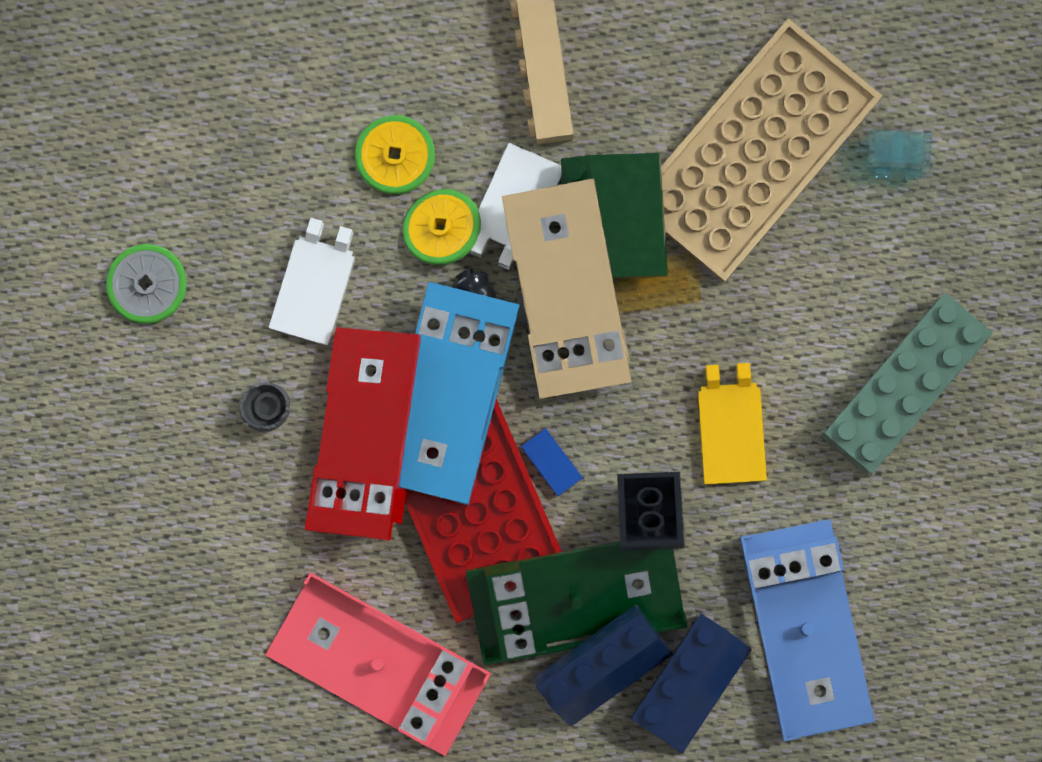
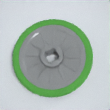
(160, 298)

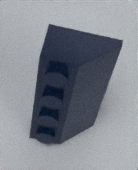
(602, 666)
(691, 683)

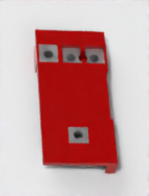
(364, 434)

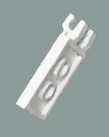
(516, 173)
(314, 285)

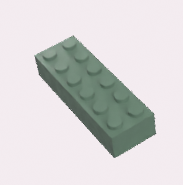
(906, 384)

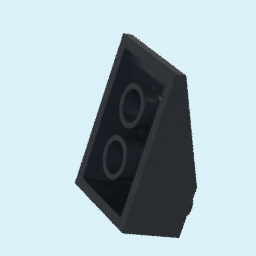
(650, 511)

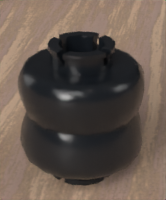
(474, 282)

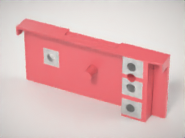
(377, 664)

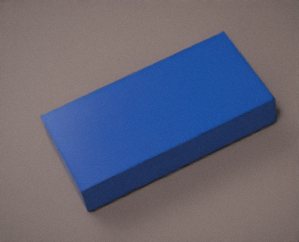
(551, 462)

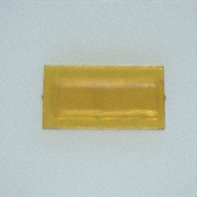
(677, 288)

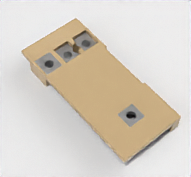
(567, 288)

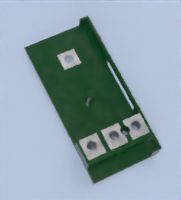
(570, 598)

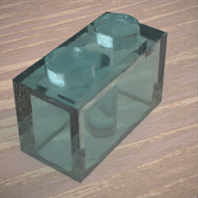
(898, 153)

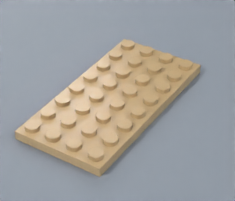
(760, 148)

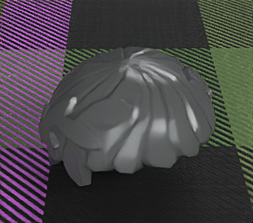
(265, 407)

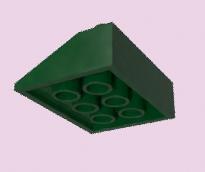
(629, 208)

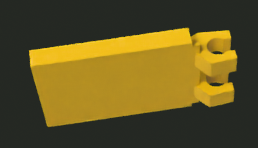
(731, 428)

